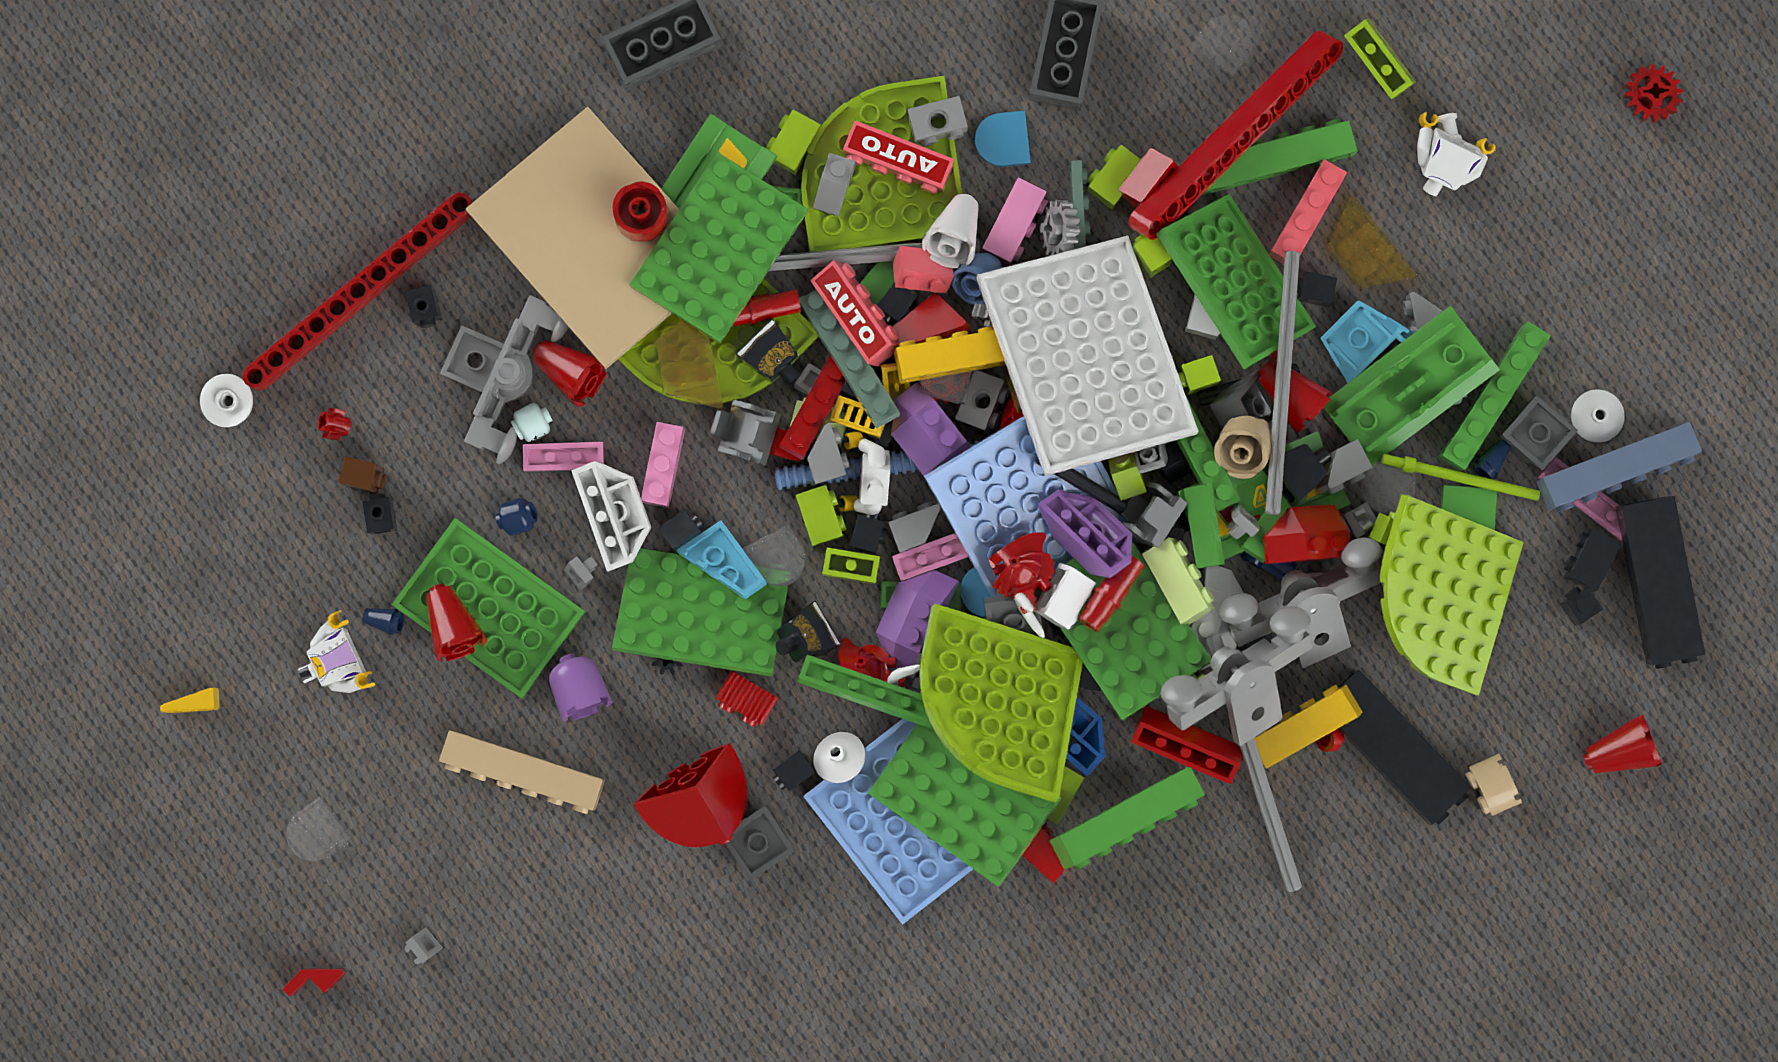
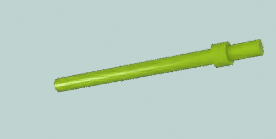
(1410, 465)

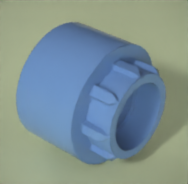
(965, 279)

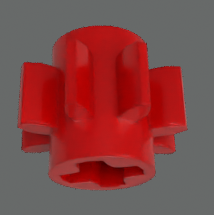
(334, 424)

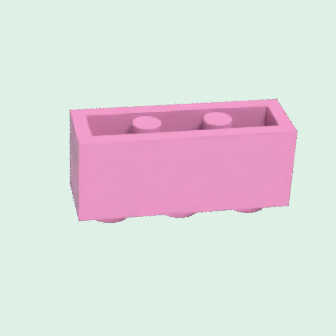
(1015, 222)
(662, 464)

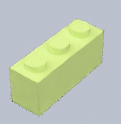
(1179, 580)

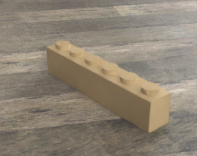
(521, 770)

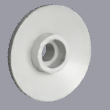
(213, 400)
(1587, 424)
(846, 764)

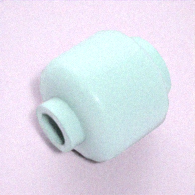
(531, 422)

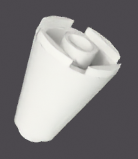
(954, 233)

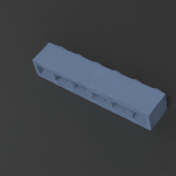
(1619, 466)

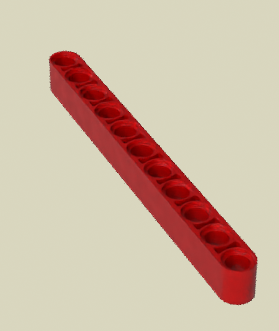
(1236, 134)
(346, 296)

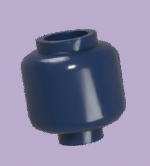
(516, 516)

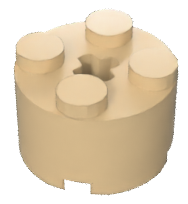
(1243, 446)
(1494, 785)

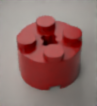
(635, 197)

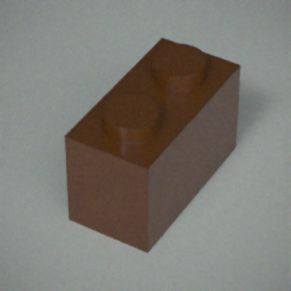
(362, 475)

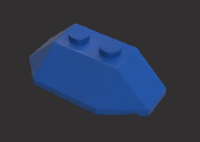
(1086, 739)

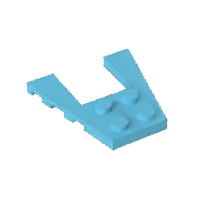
(1361, 338)

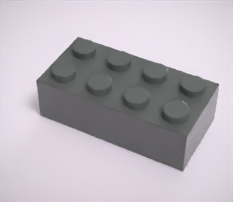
(661, 41)
(1066, 52)

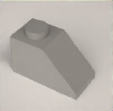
(834, 184)

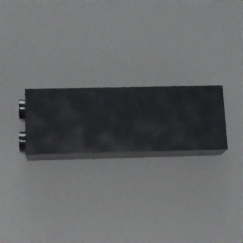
(1660, 581)
(1402, 753)

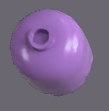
(578, 687)

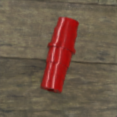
(769, 306)
(1109, 596)

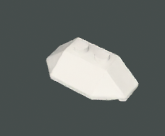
(613, 512)
(1221, 584)

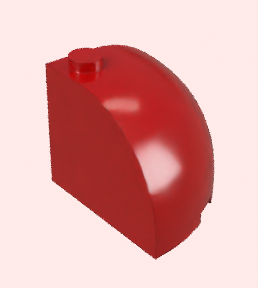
(698, 801)

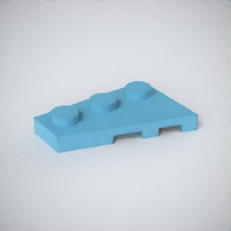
(724, 560)

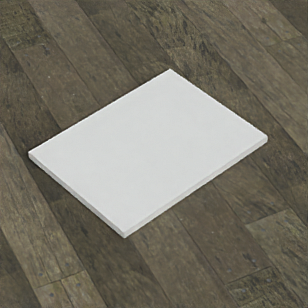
(1086, 355)

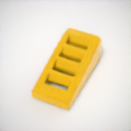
(876, 432)
(200, 701)

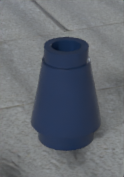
(1491, 460)
(386, 620)

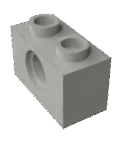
(949, 110)
(983, 386)

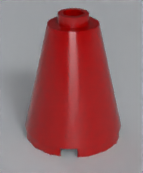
(570, 370)
(1305, 395)
(451, 624)
(1624, 749)

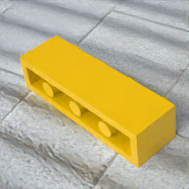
(948, 356)
(1307, 725)

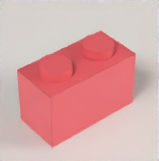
(917, 271)

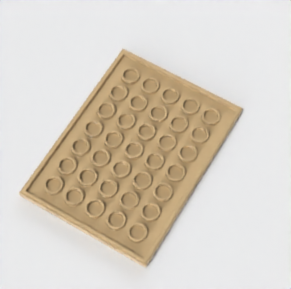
(562, 235)

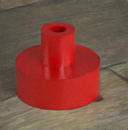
(1331, 741)

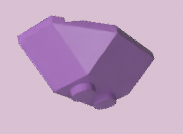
(925, 431)
(1088, 532)
(908, 613)

